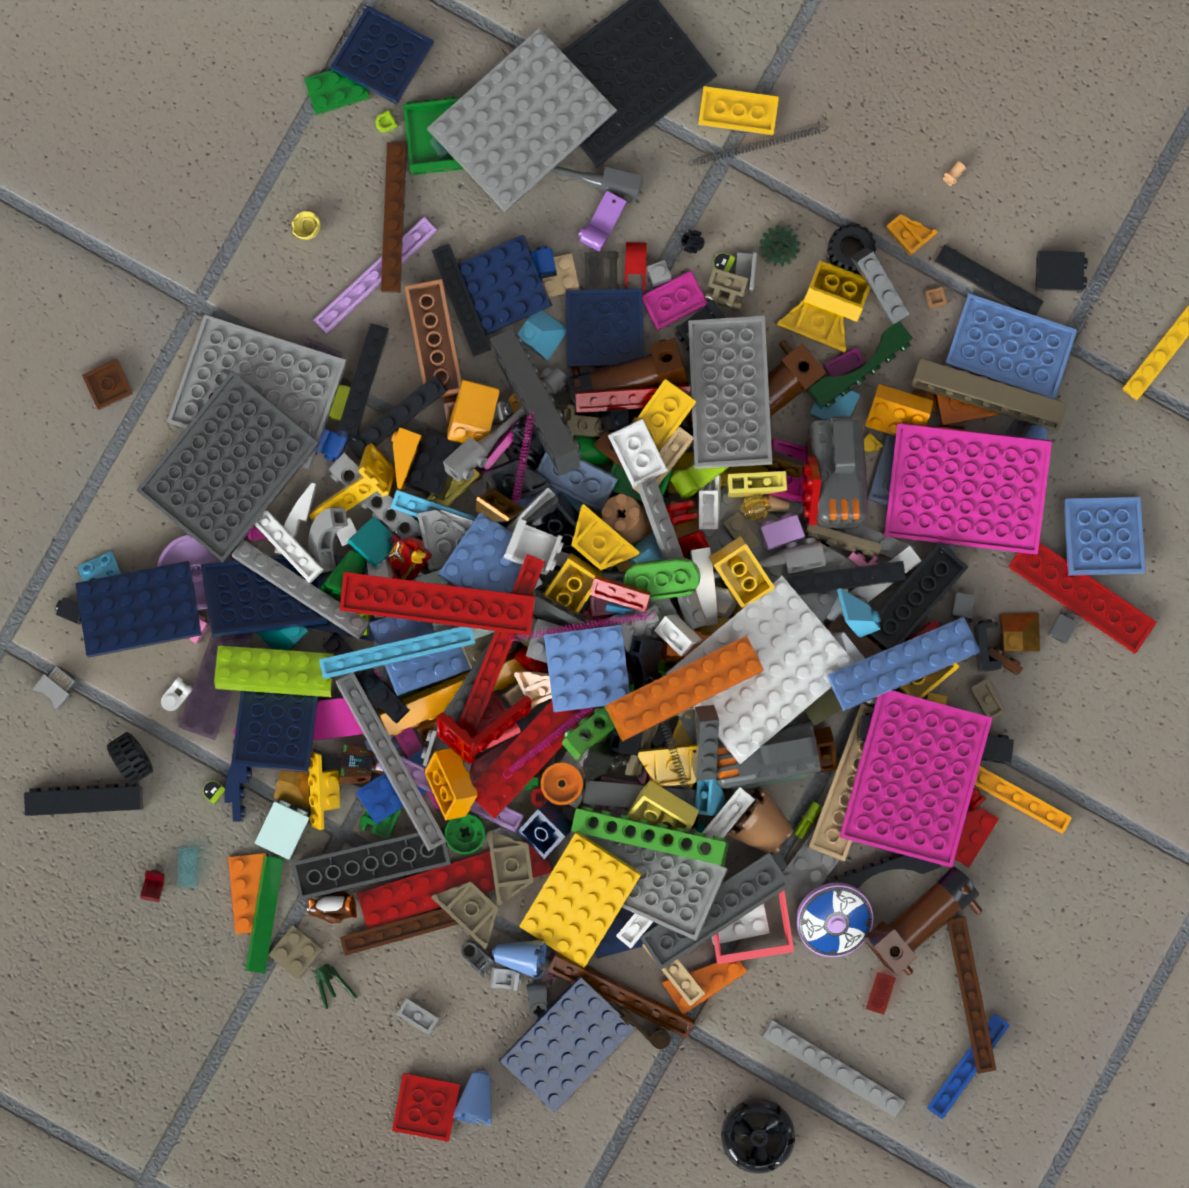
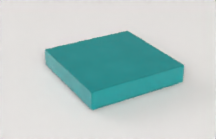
(372, 541)

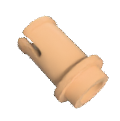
(951, 177)

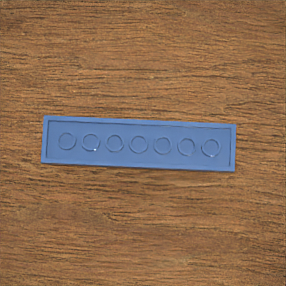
(903, 663)

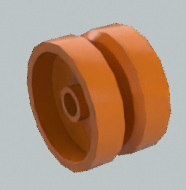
(555, 774)

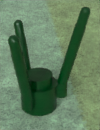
(324, 975)

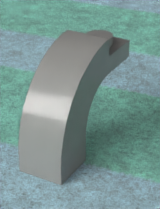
(322, 536)

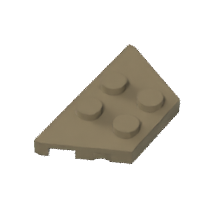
(510, 865)
(470, 910)

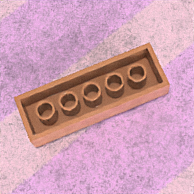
(433, 334)

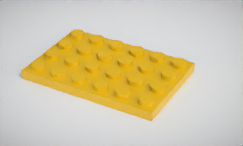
(580, 899)

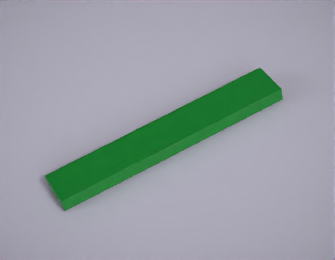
(264, 914)

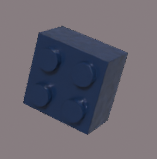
(546, 829)

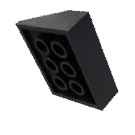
(558, 518)

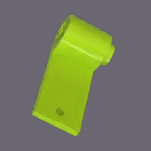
(692, 480)

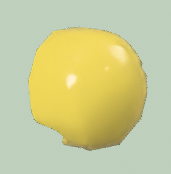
(306, 225)

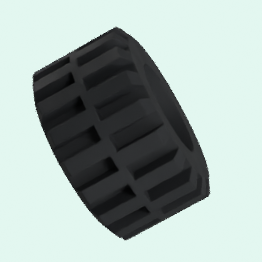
(848, 232)
(129, 758)

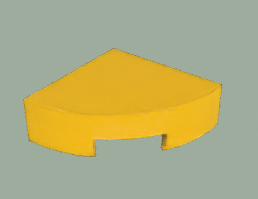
(871, 443)

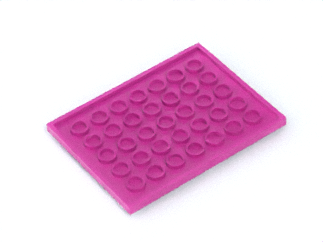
(968, 488)
(915, 777)

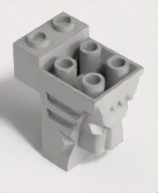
(643, 628)

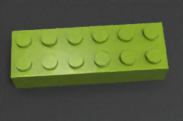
(271, 671)

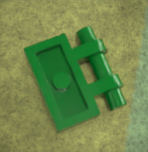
(383, 828)

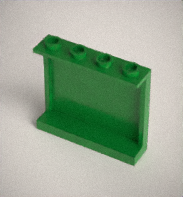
(422, 155)

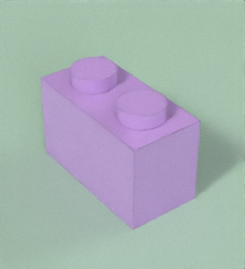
(781, 532)

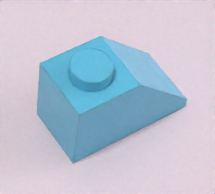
(709, 797)

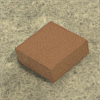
(935, 298)

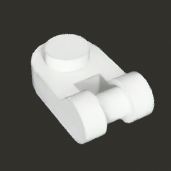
(171, 700)

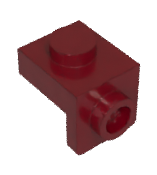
(153, 885)

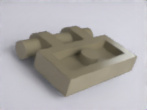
(730, 283)

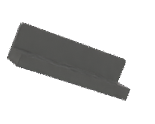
(558, 614)

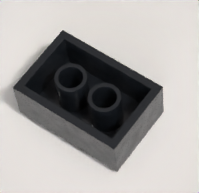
(428, 468)

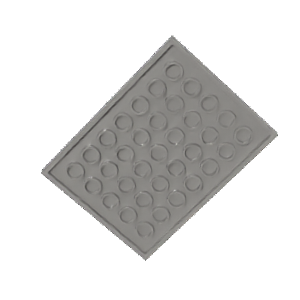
(521, 120)
(285, 373)

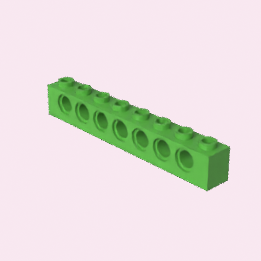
(576, 745)
(582, 824)

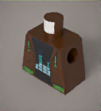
(357, 765)

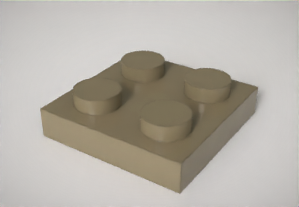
(295, 952)

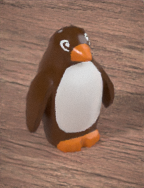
(333, 907)

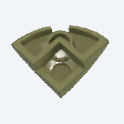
(823, 708)

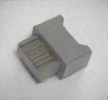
(55, 686)

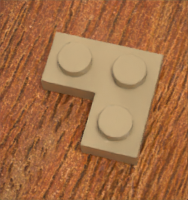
(565, 279)

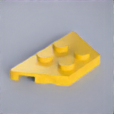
(816, 325)
(600, 542)
(661, 767)

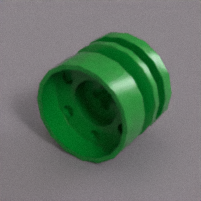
(467, 843)

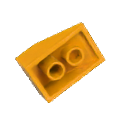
(472, 412)
(405, 448)

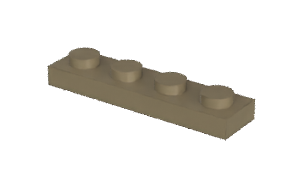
(850, 542)

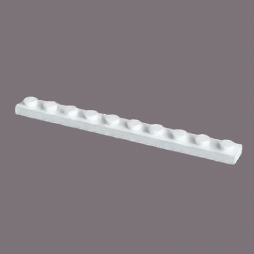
(718, 827)

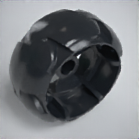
(736, 1125)

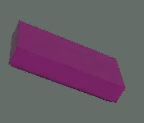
(844, 363)

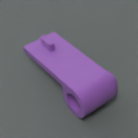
(603, 221)

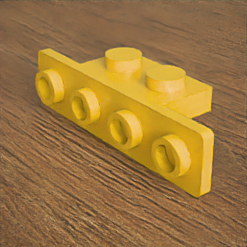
(323, 790)

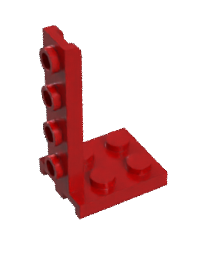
(466, 747)

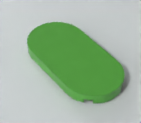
(664, 577)

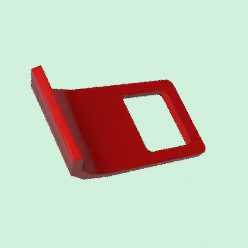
(635, 261)

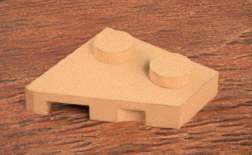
(534, 685)

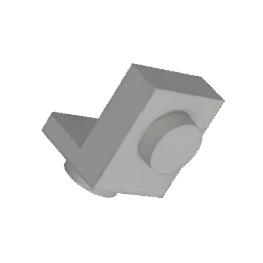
(505, 978)

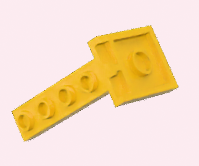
(376, 476)

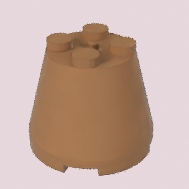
(627, 518)
(762, 824)

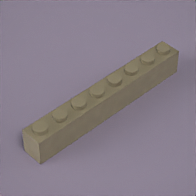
(989, 394)

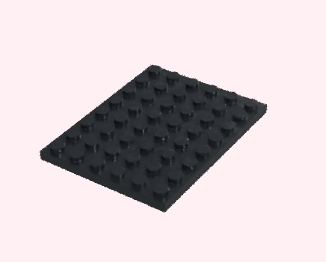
(641, 68)

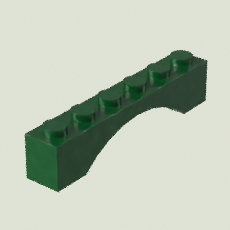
(829, 388)

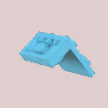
(99, 567)

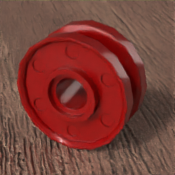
(679, 512)

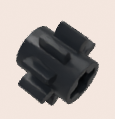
(692, 241)
(518, 432)

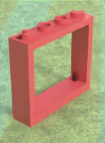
(788, 948)

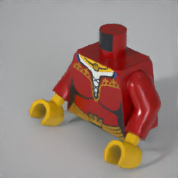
(407, 557)

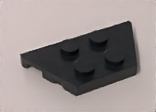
(504, 476)

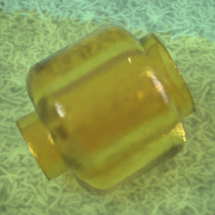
(755, 507)

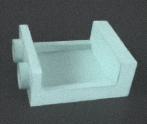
(282, 829)

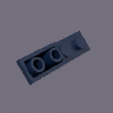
(234, 791)

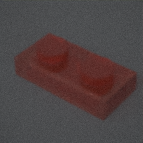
(880, 993)

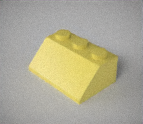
(662, 807)

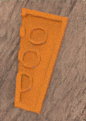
(245, 881)
(710, 979)

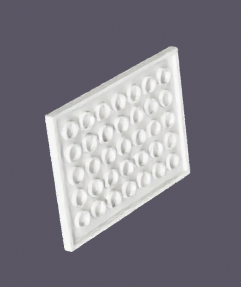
(795, 660)

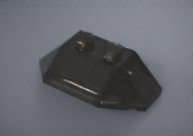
(600, 760)

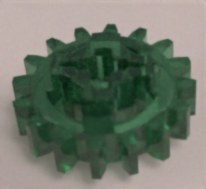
(771, 244)

